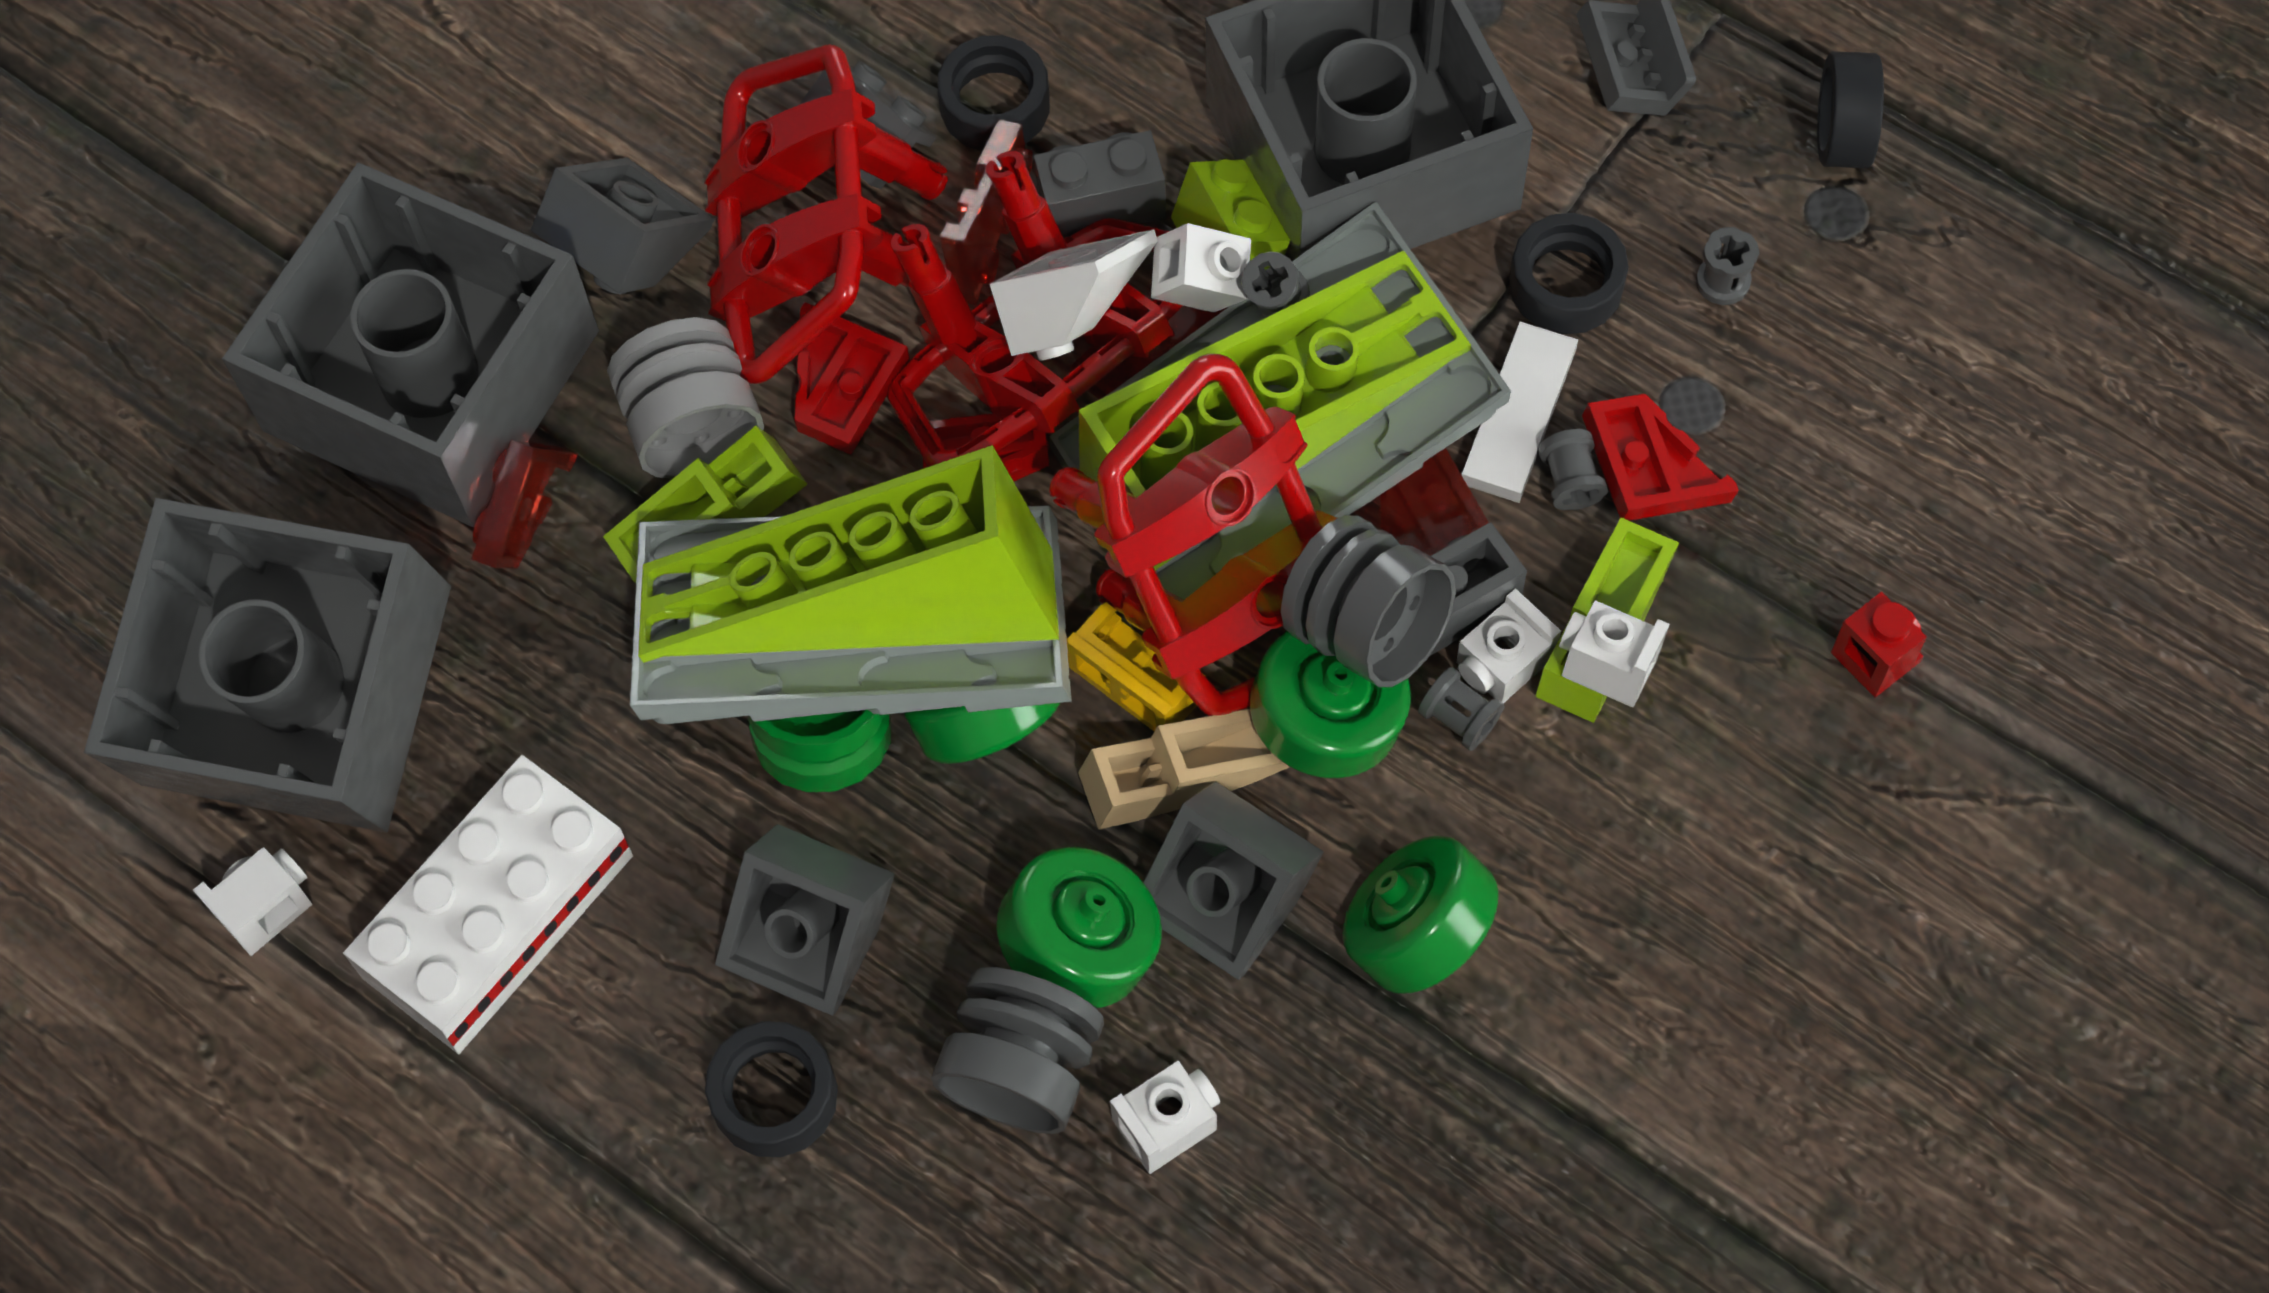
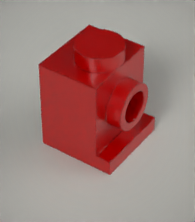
(1888, 635)

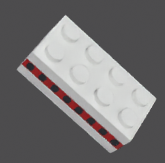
(489, 903)

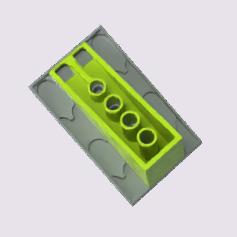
(1363, 362)
(865, 602)

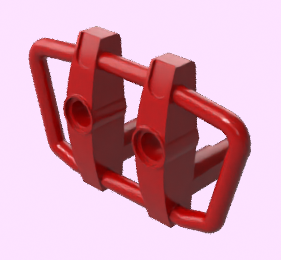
(813, 243)
(1019, 385)
(1184, 509)

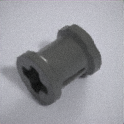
(1719, 270)
(1258, 286)
(1572, 469)
(1449, 689)

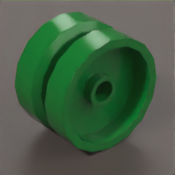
(822, 749)

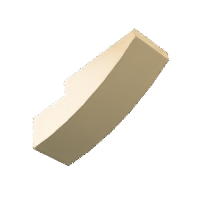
(1174, 765)

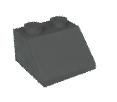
(619, 223)
(1228, 877)
(802, 917)

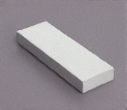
(1511, 437)

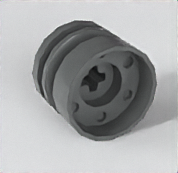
(1368, 600)
(1018, 1050)

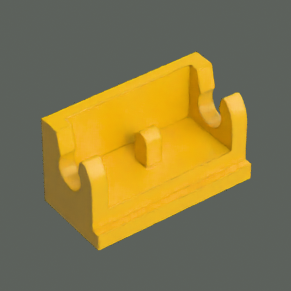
(1122, 668)

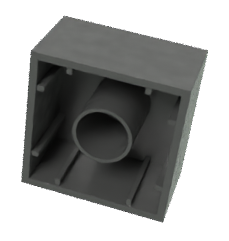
(1367, 108)
(413, 342)
(269, 664)

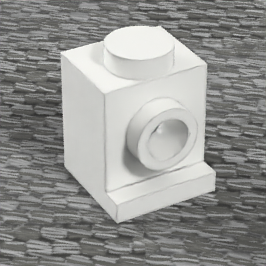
(1611, 651)
(1507, 670)
(257, 897)
(1163, 1137)

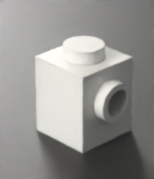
(1200, 267)

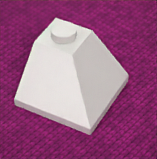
(1066, 292)

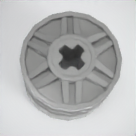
(682, 394)

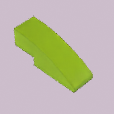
(740, 483)
(1624, 579)

